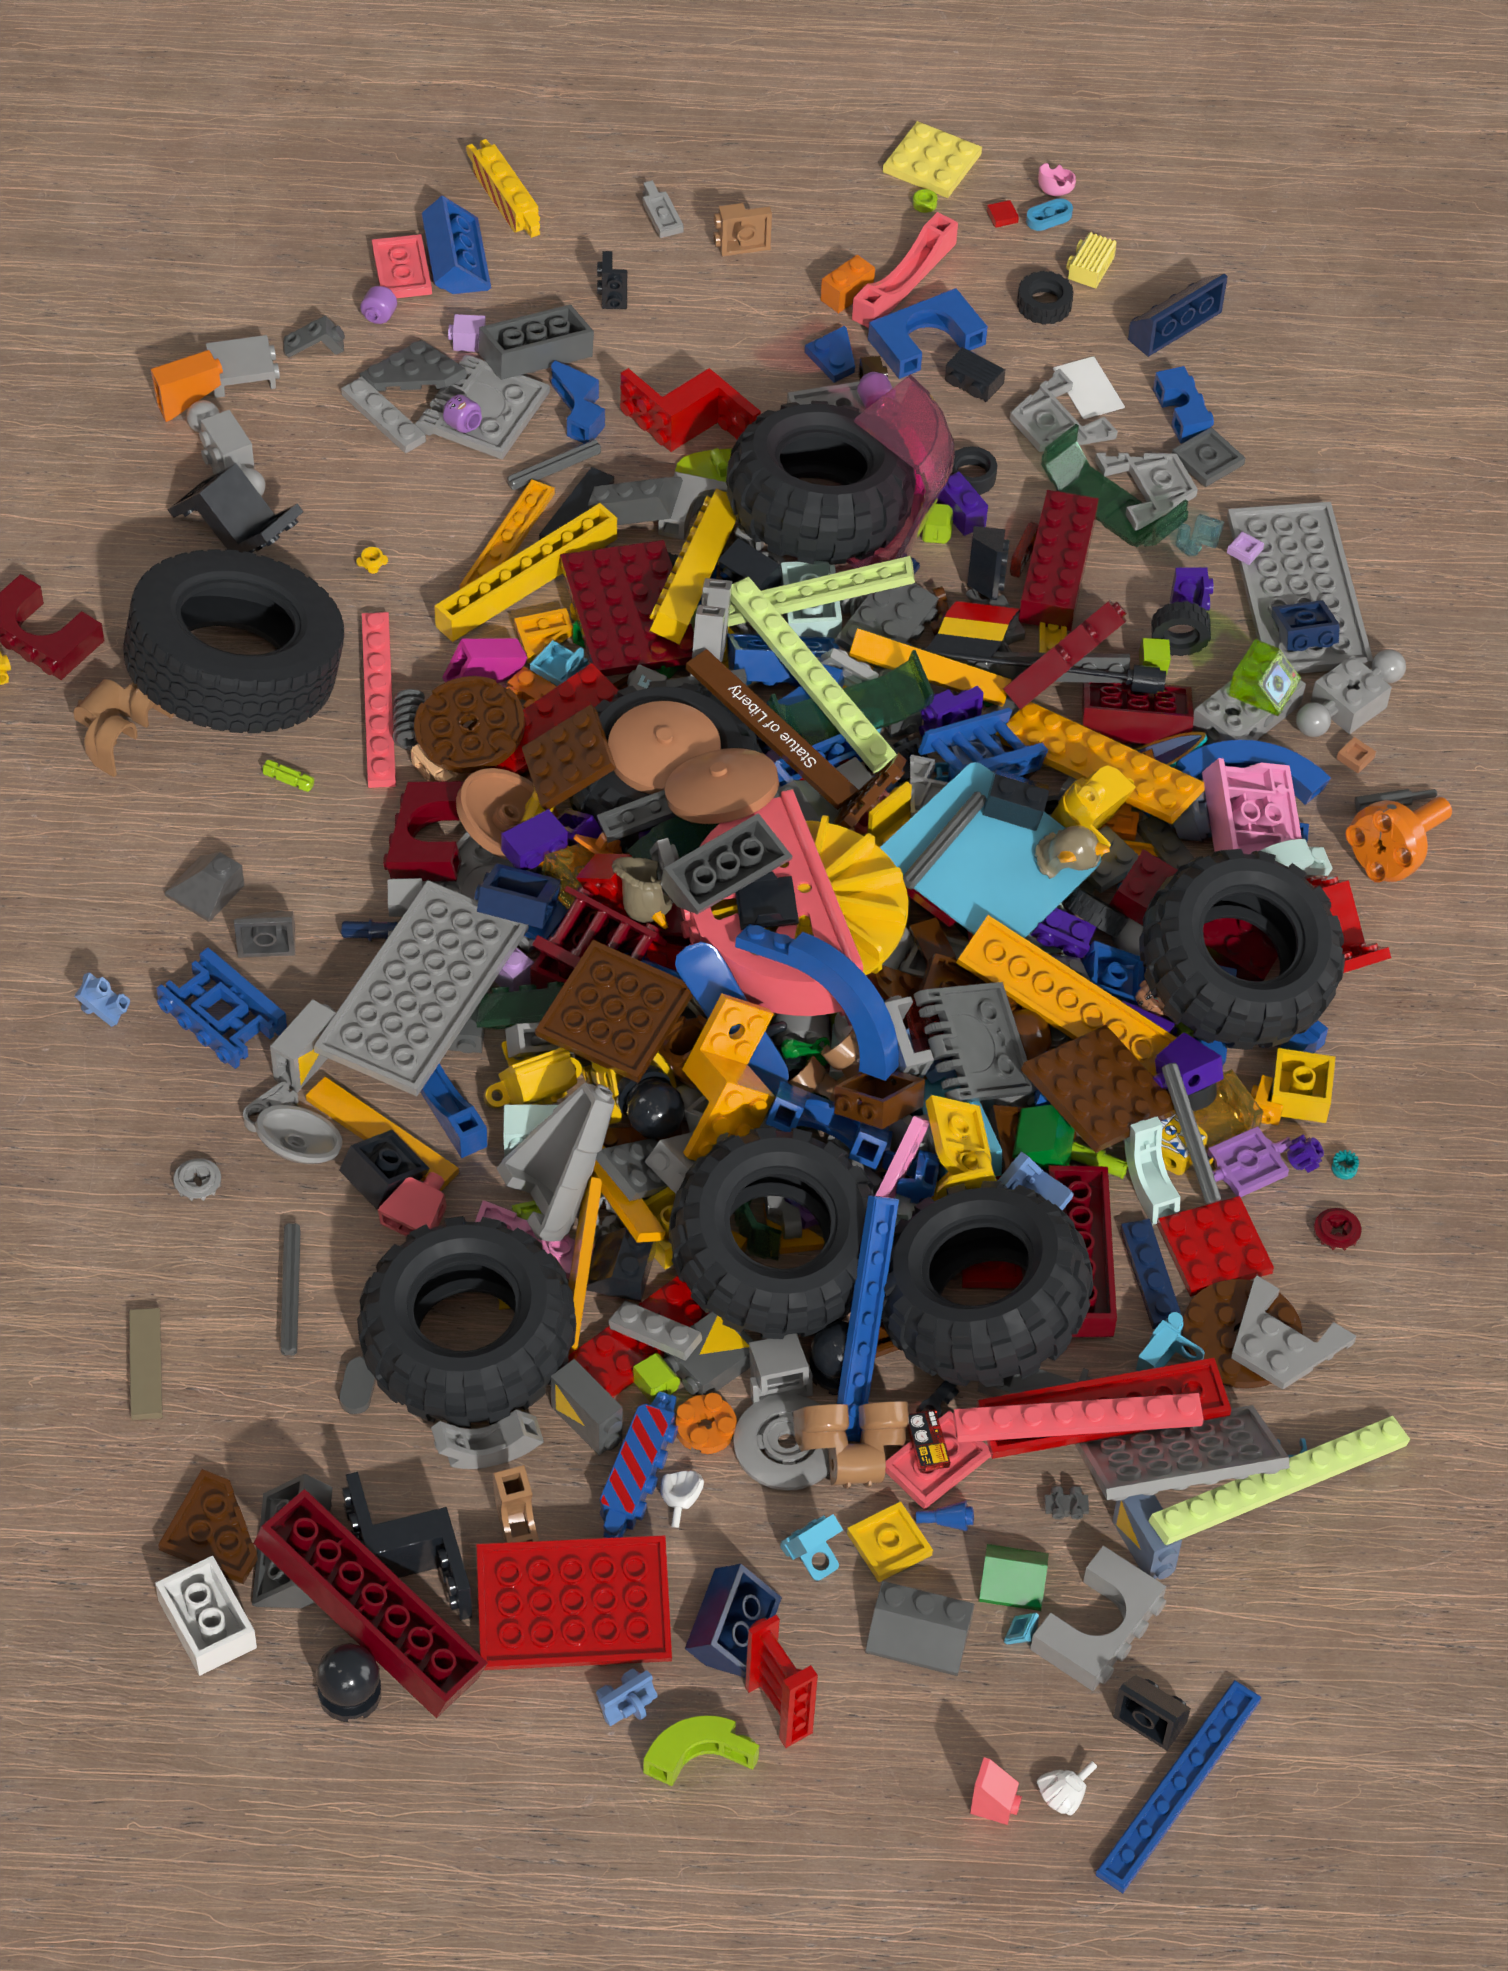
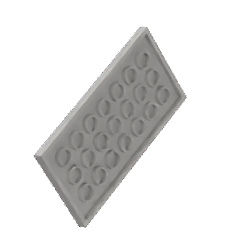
(1300, 565)
(420, 989)

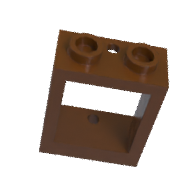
(857, 1101)

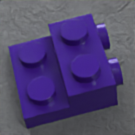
(951, 709)

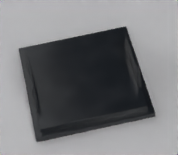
(767, 902)

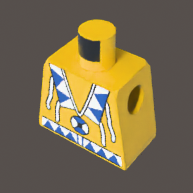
(1174, 1148)

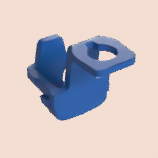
(923, 1170)

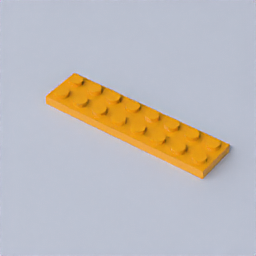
(1082, 751)
(1057, 991)

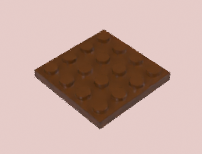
(615, 1011)
(1098, 1087)

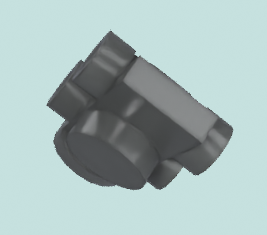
(1066, 1505)

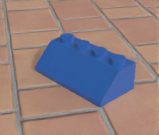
(455, 248)
(762, 664)

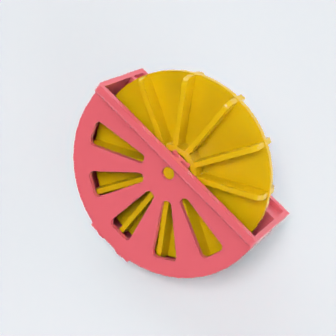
(843, 895)

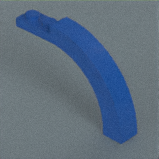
(1306, 776)
(846, 984)

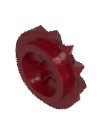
(1337, 1218)

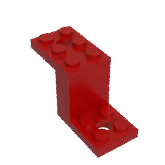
(686, 409)
(1343, 905)

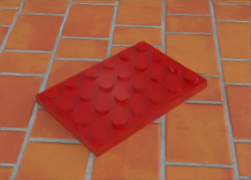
(574, 1602)

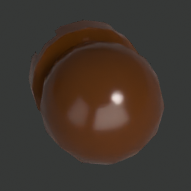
(1032, 1029)
(680, 1044)

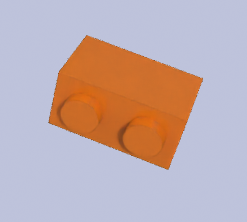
(846, 282)

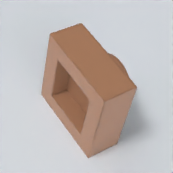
(1356, 755)

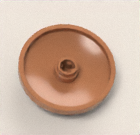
(656, 740)
(721, 786)
(492, 804)

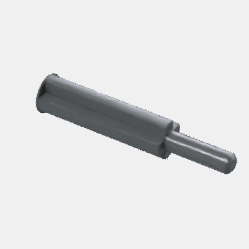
(1401, 796)

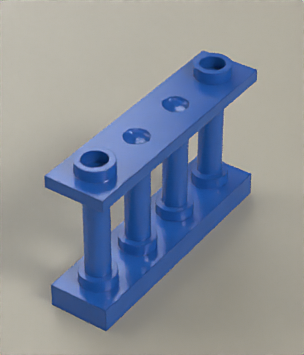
(1018, 762)

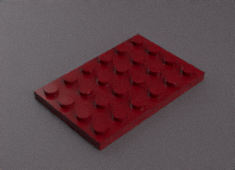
(613, 604)

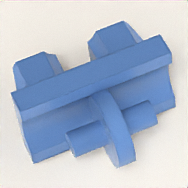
(99, 998)
(627, 1699)

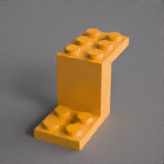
(721, 1073)

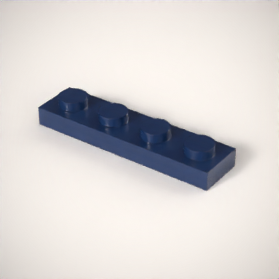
(1149, 1270)

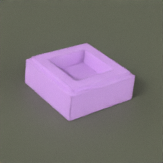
(1245, 548)

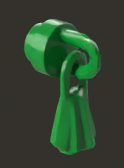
(793, 1049)

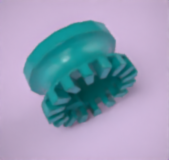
(1350, 1159)

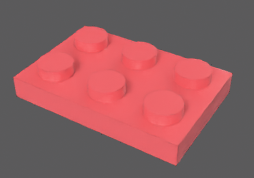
(402, 265)
(931, 1485)

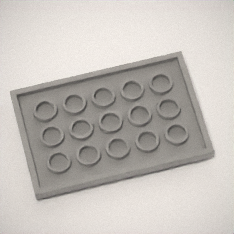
(1184, 1455)

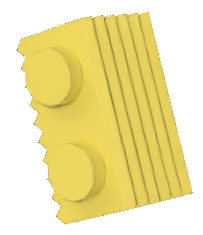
(1091, 260)

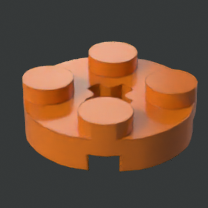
(710, 1408)

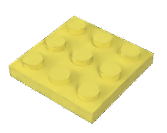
(932, 159)

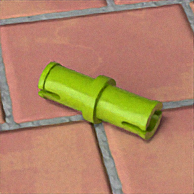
(1088, 1157)

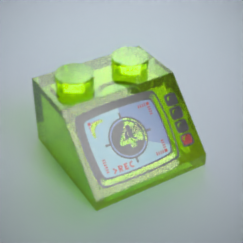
(1264, 678)

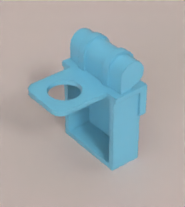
(558, 663)
(1165, 1343)
(811, 1540)

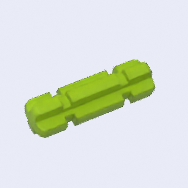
(288, 775)

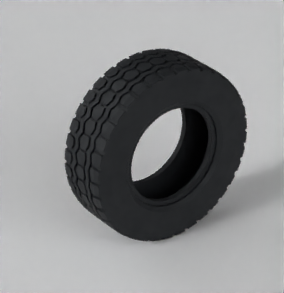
(223, 686)

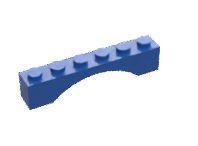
(455, 1114)

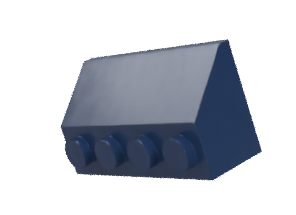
(1178, 314)

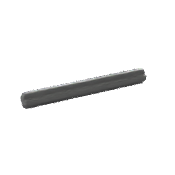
(944, 840)
(1191, 1133)
(290, 1289)

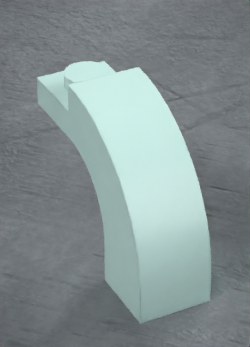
(1310, 859)
(1148, 1170)

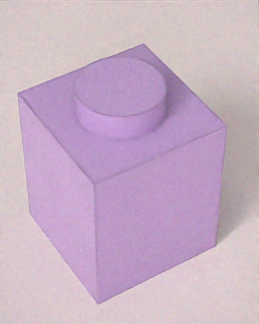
(466, 332)
(515, 971)

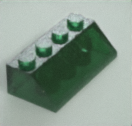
(508, 1008)

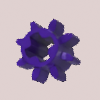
(1305, 1153)

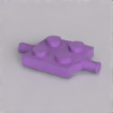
(1249, 1161)

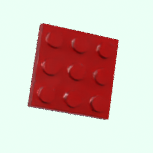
(1214, 1244)

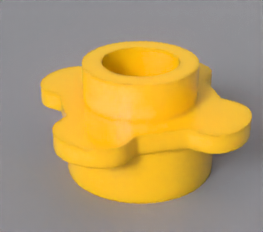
(372, 559)

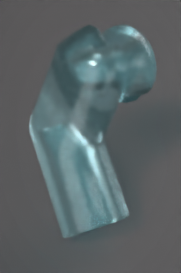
(1186, 545)

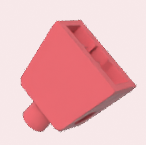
(414, 1205)

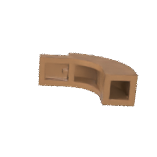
(514, 1505)

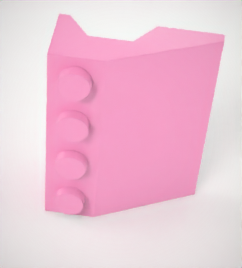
(1250, 806)

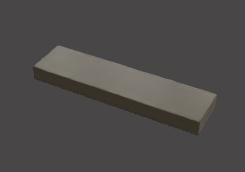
(145, 1364)

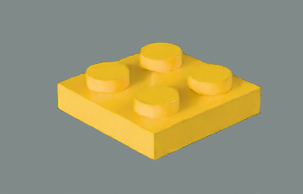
(889, 1541)

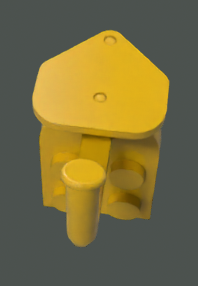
(959, 1144)

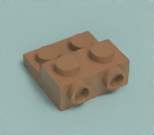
(742, 229)

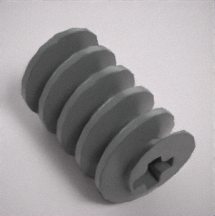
(405, 708)

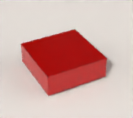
(1002, 213)

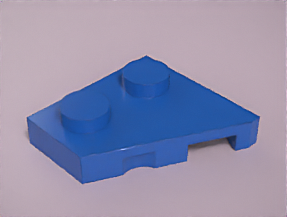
(833, 354)

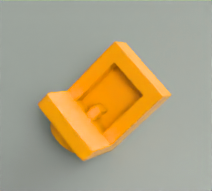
(1271, 1111)

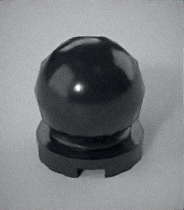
(651, 1104)
(828, 1355)
(348, 1682)

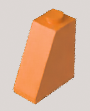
(185, 382)

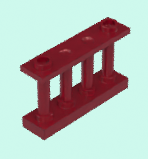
(554, 945)

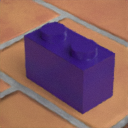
(966, 503)
(531, 840)

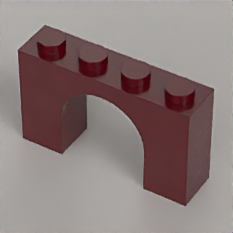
(53, 653)
(415, 859)

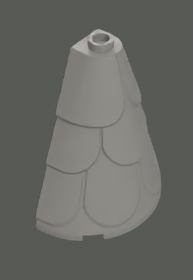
(560, 1159)

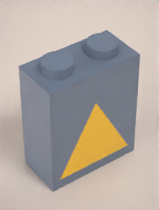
(1147, 1548)

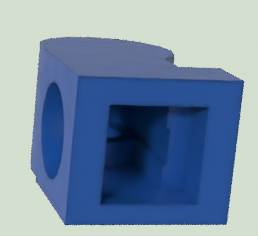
(1308, 1041)

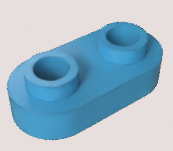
(1049, 214)

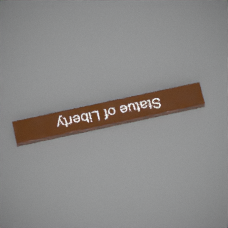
(772, 729)

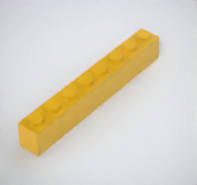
(697, 564)
(523, 573)

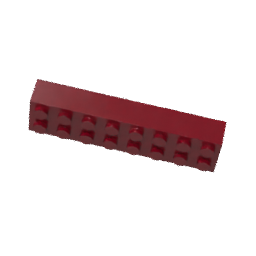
(370, 1603)

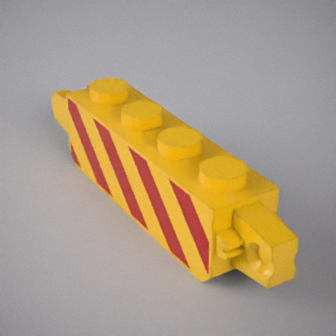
(504, 188)

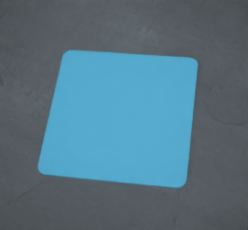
(987, 866)

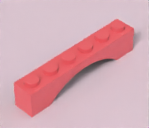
(931, 245)

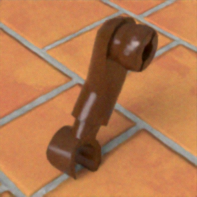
(942, 607)

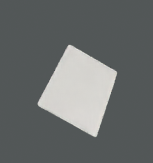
(1091, 388)

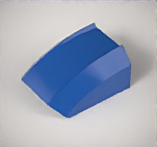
(1114, 971)

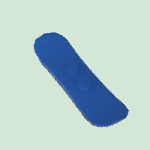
(710, 976)

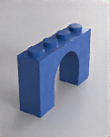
(945, 312)
(801, 1108)

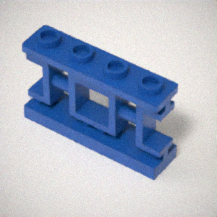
(233, 990)

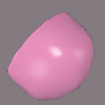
(1056, 181)

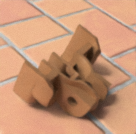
(101, 715)
(841, 1057)
(856, 1462)

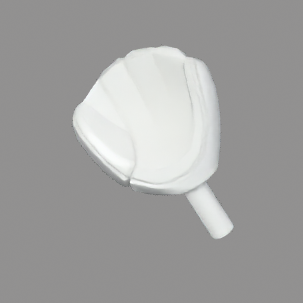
(681, 1491)
(1064, 1789)

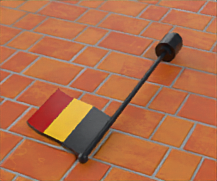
(978, 631)

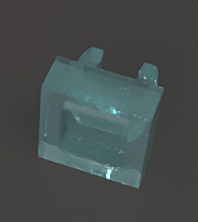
(1207, 530)

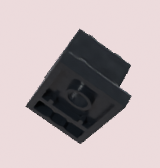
(236, 511)
(411, 1544)

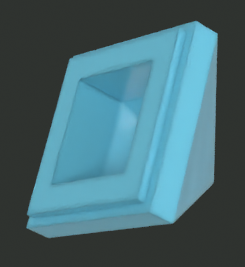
(1022, 1629)

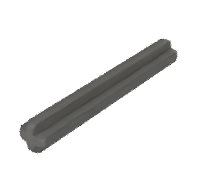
(554, 464)

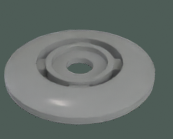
(761, 1428)

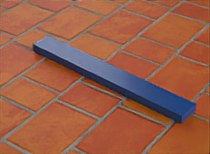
(867, 1308)
(1178, 1787)

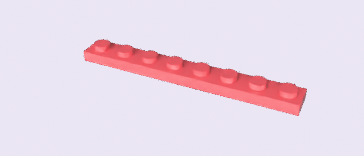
(378, 700)
(1077, 1417)

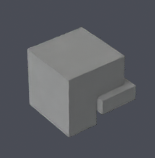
(779, 1368)

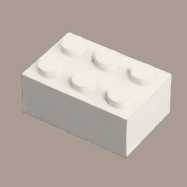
(206, 1615)

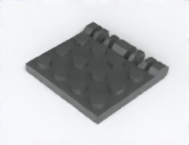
(978, 1038)

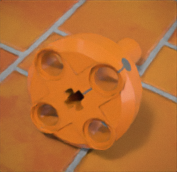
(1392, 838)

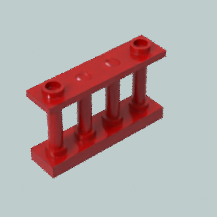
(787, 1688)

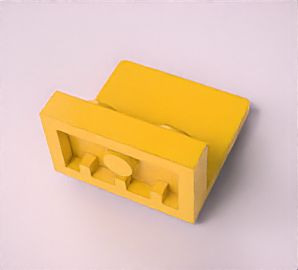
(890, 814)

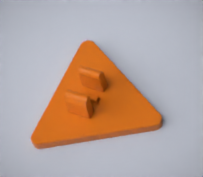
(599, 845)

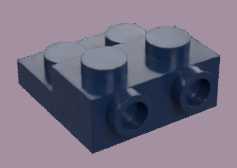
(1306, 625)

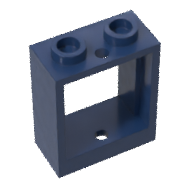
(518, 895)

